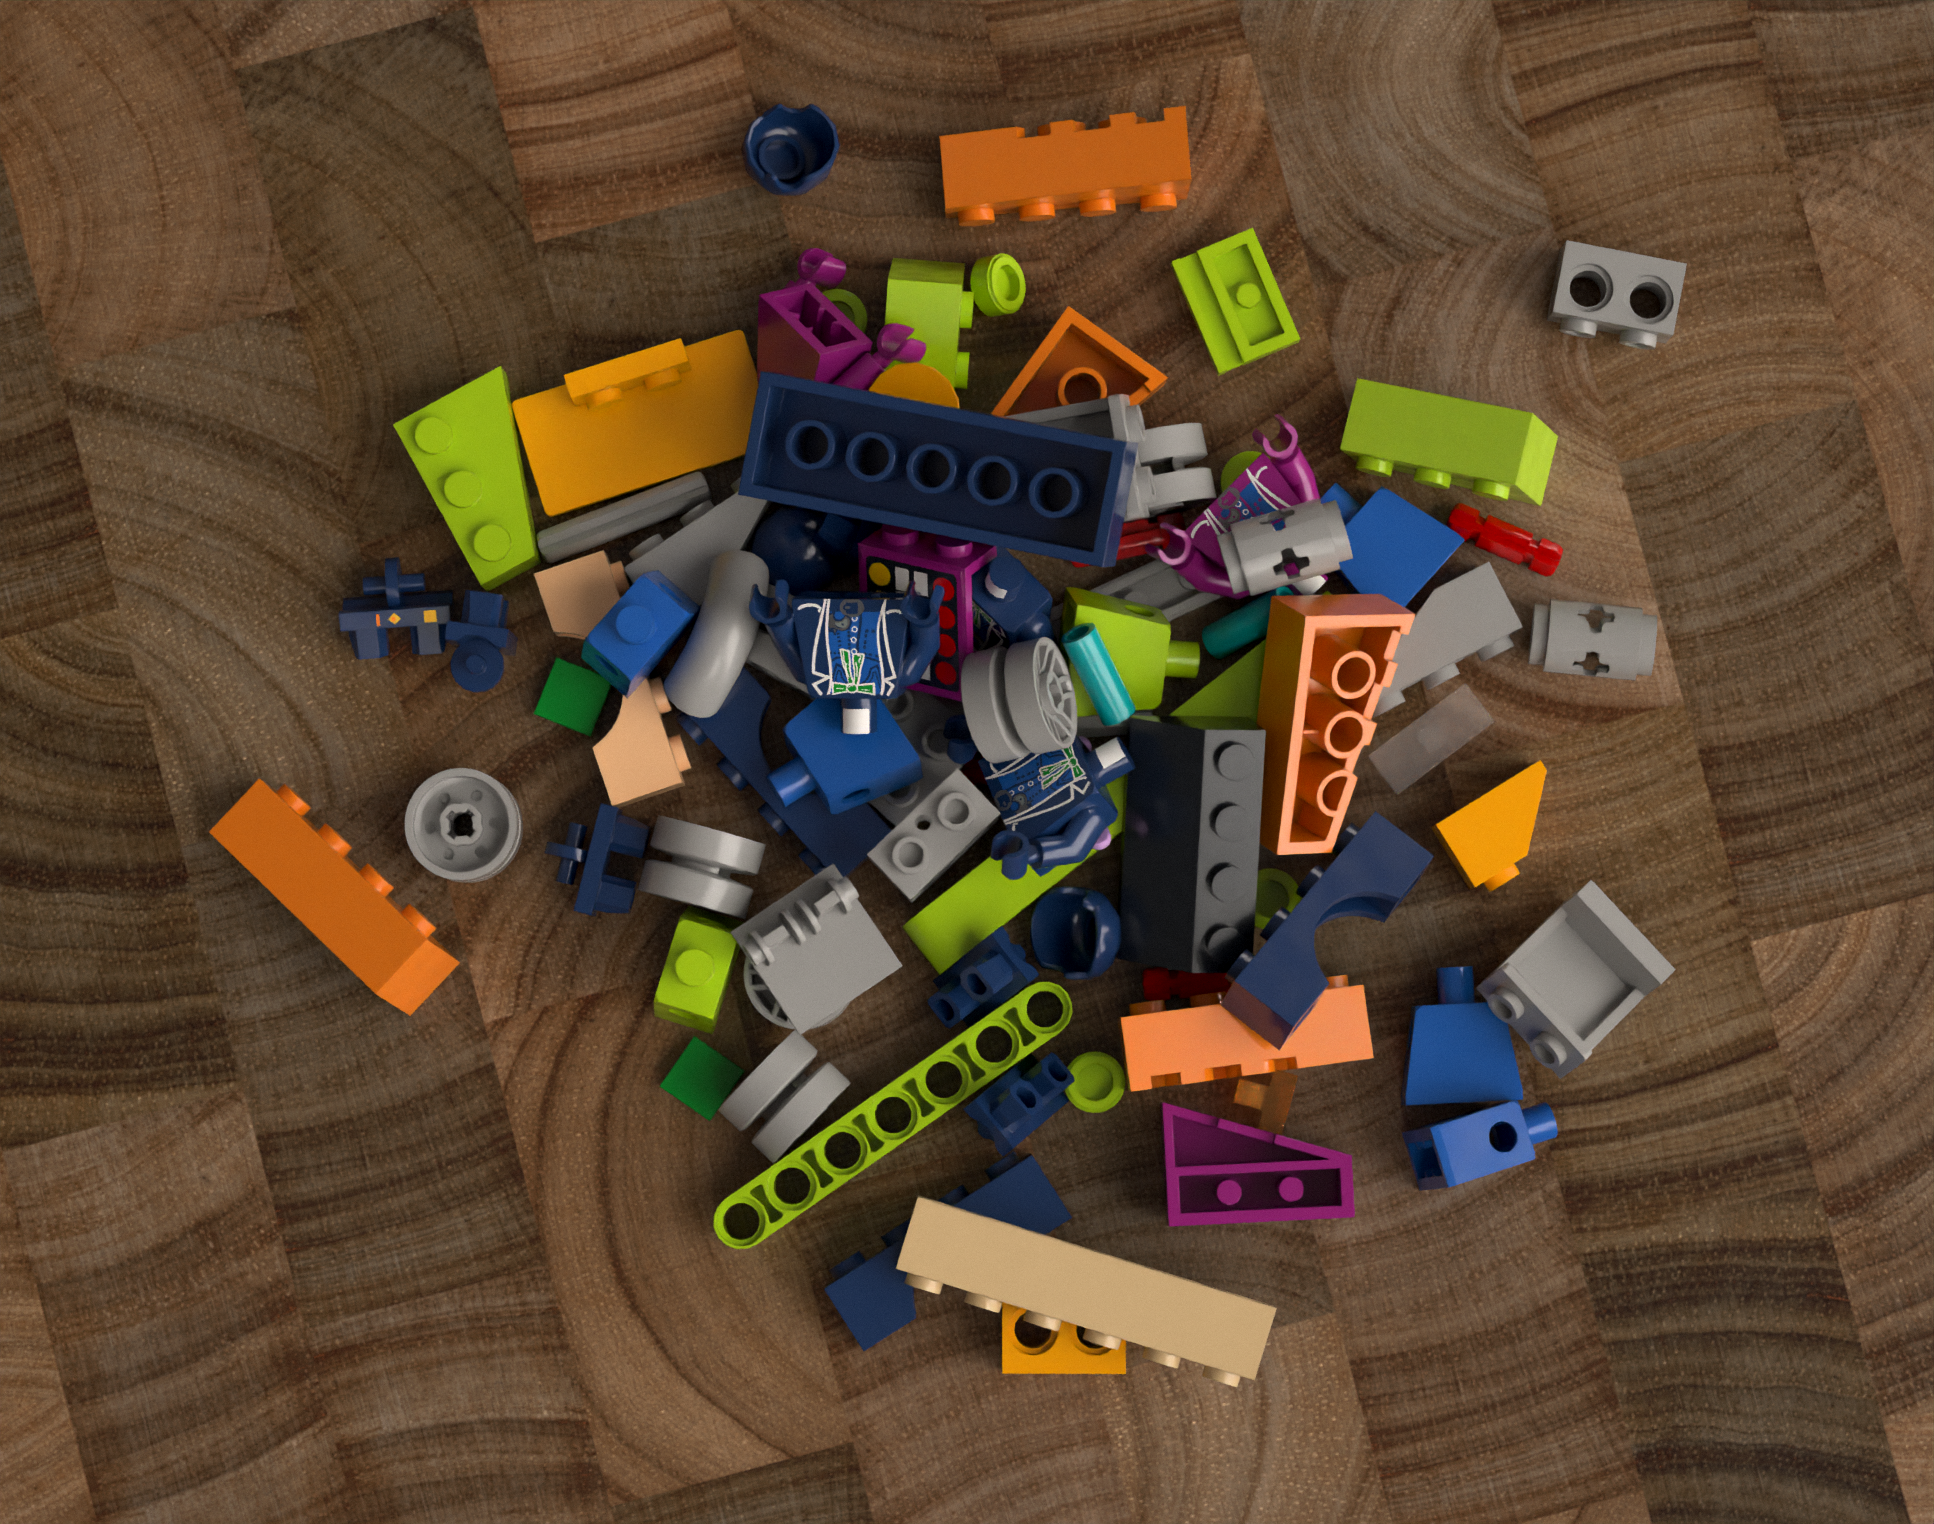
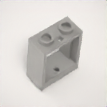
(919, 857)

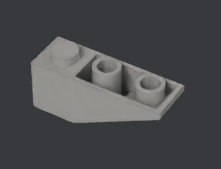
(705, 535)
(1452, 624)

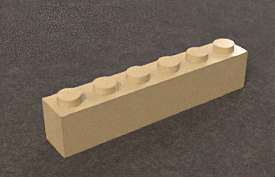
(1085, 1288)

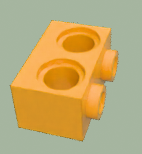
(1058, 1354)

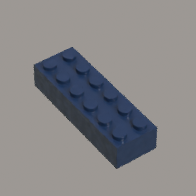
(938, 469)

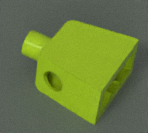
(1136, 642)
(697, 970)

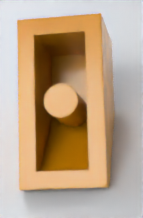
(1494, 829)

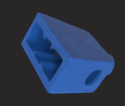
(1391, 544)
(639, 631)
(840, 765)
(1458, 1048)
(1460, 1146)

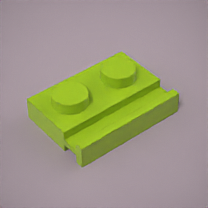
(1235, 301)

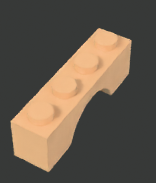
(637, 753)

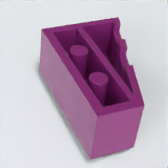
(1246, 1174)

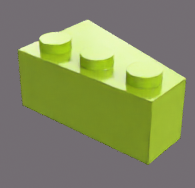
(934, 304)
(1449, 442)
(476, 475)

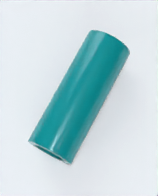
(1240, 626)
(1098, 674)

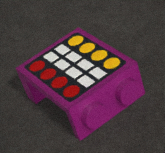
(902, 554)

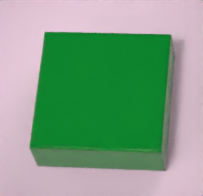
(573, 697)
(702, 1078)

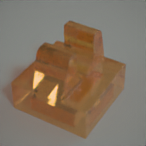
(1271, 1100)

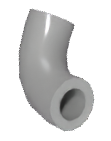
(720, 635)

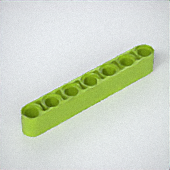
(862, 1121)

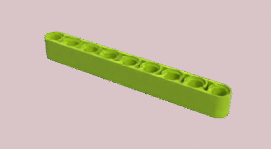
(990, 900)

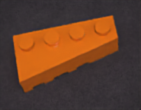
(1066, 168)
(1078, 366)
(1317, 707)
(334, 897)
(1214, 1044)

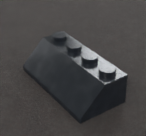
(1190, 841)

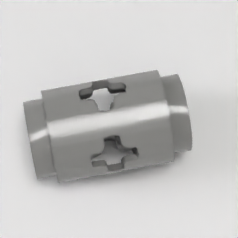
(1312, 540)
(1621, 642)

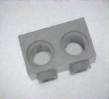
(1617, 276)

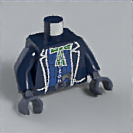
(1008, 604)
(853, 644)
(1048, 801)

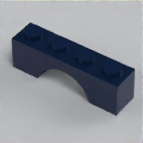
(737, 733)
(1284, 980)
(873, 1292)

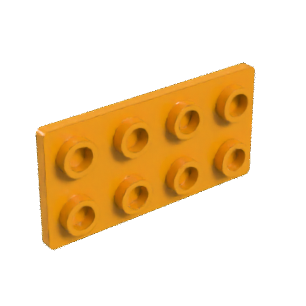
(639, 420)

